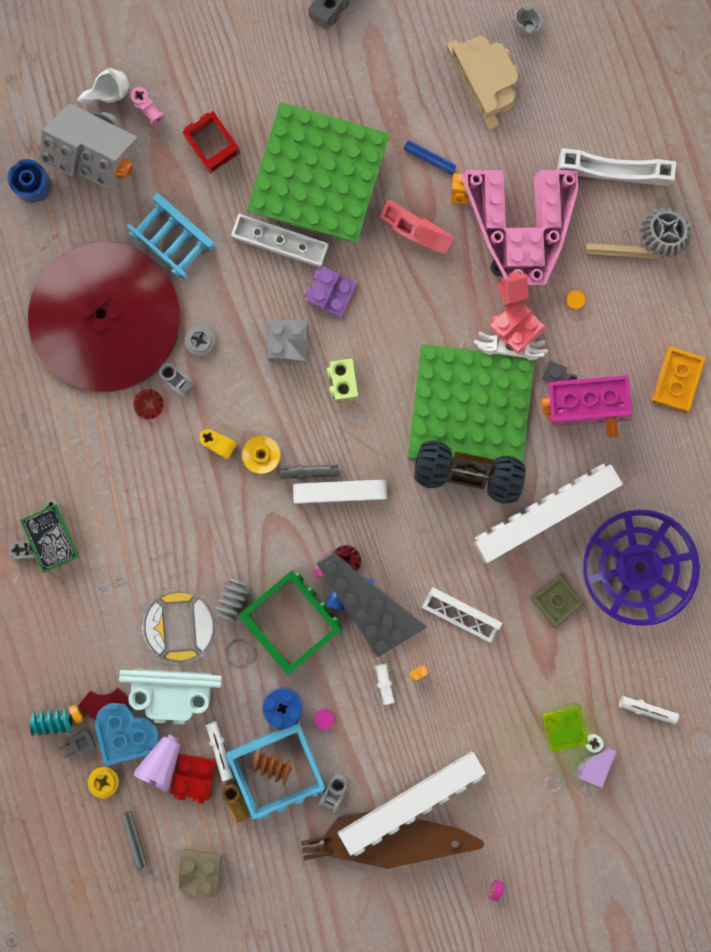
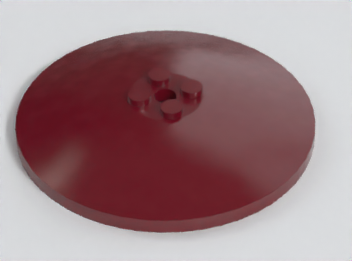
(109, 351)

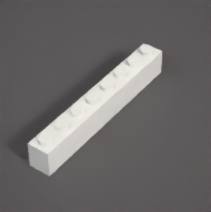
(411, 803)

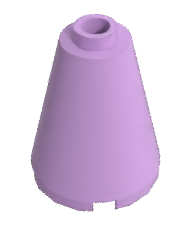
(160, 763)

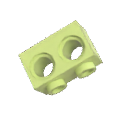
(347, 379)

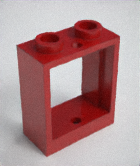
(221, 157)

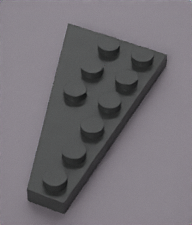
(373, 611)

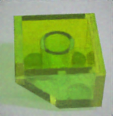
(564, 727)

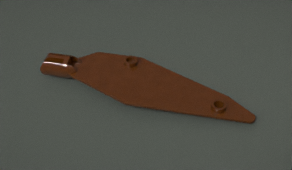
(409, 845)

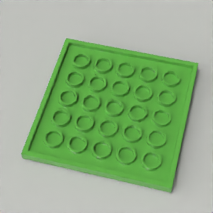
(318, 172)
(471, 402)

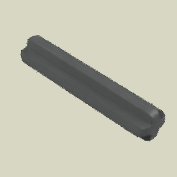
(134, 839)

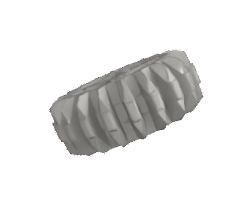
(671, 242)

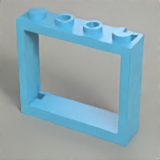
(280, 804)

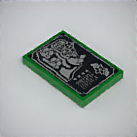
(49, 538)

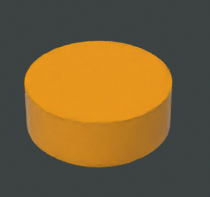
(575, 300)
(418, 673)
(76, 714)

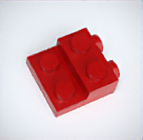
(193, 778)

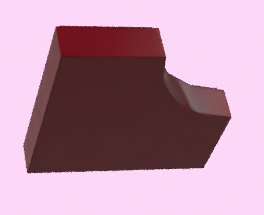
(94, 702)

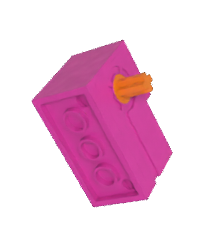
(589, 401)

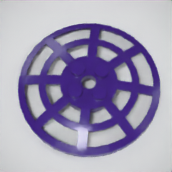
(652, 564)

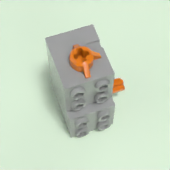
(87, 146)

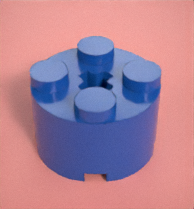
(23, 172)
(277, 717)

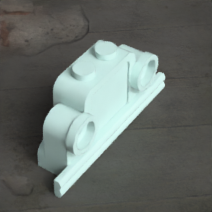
(169, 693)

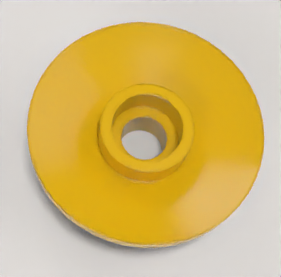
(254, 447)

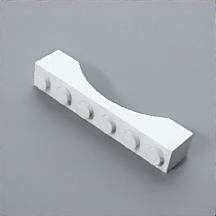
(645, 171)

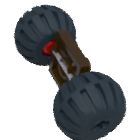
(504, 475)

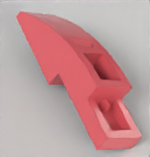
(416, 229)

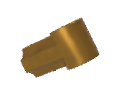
(236, 803)

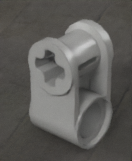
(177, 380)
(333, 796)

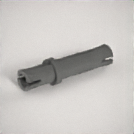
(309, 471)

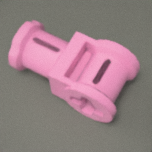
(146, 105)

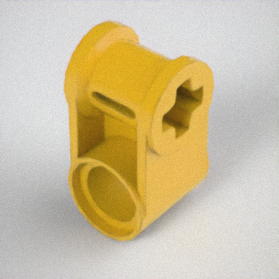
(220, 445)

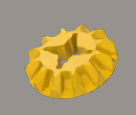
(94, 784)

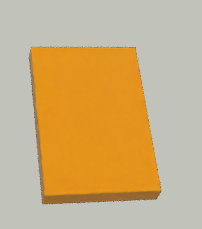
(678, 379)

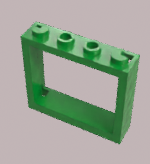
(321, 607)

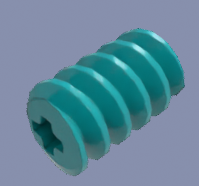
(51, 723)

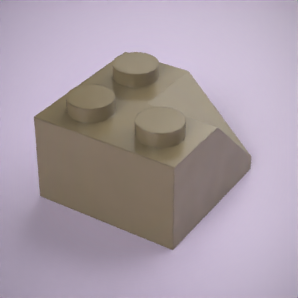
(200, 872)

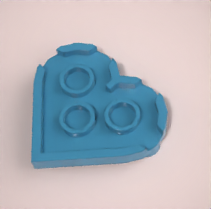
(123, 735)

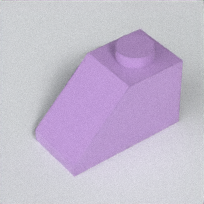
(596, 766)

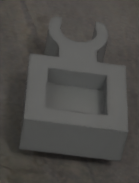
(556, 372)
(80, 743)

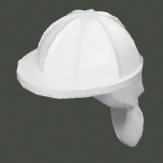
(108, 87)

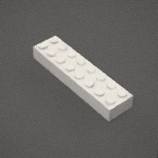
(280, 240)

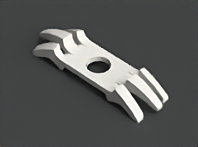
(497, 346)

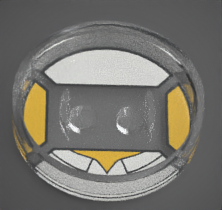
(177, 627)

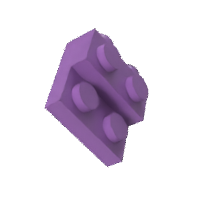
(330, 292)

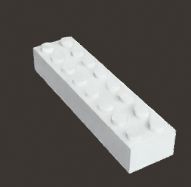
(551, 511)

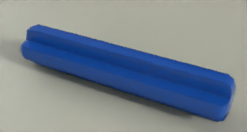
(430, 157)

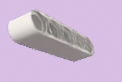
(340, 491)

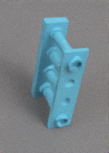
(175, 218)

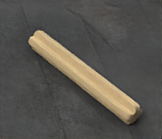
(620, 251)

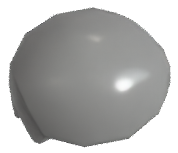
(527, 21)

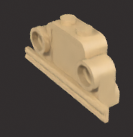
(487, 75)

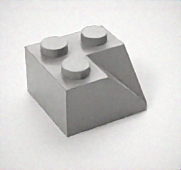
(287, 340)

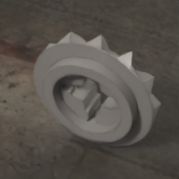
(197, 332)

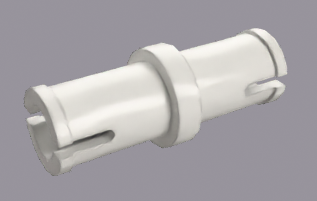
(384, 684)

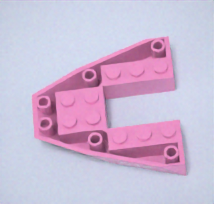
(523, 249)

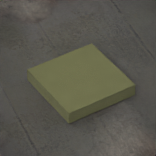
(557, 600)

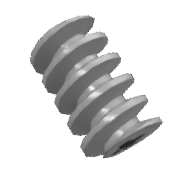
(232, 599)

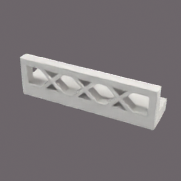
(465, 608)

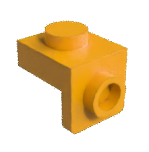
(458, 192)

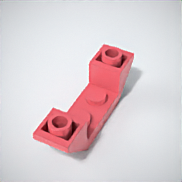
(513, 288)

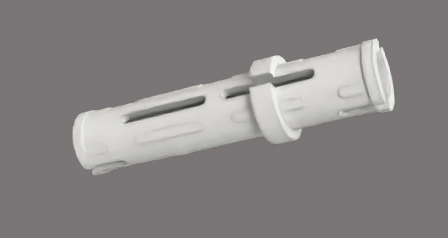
(640, 707)
(226, 772)

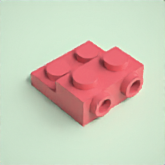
(517, 326)

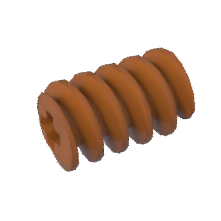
(271, 766)

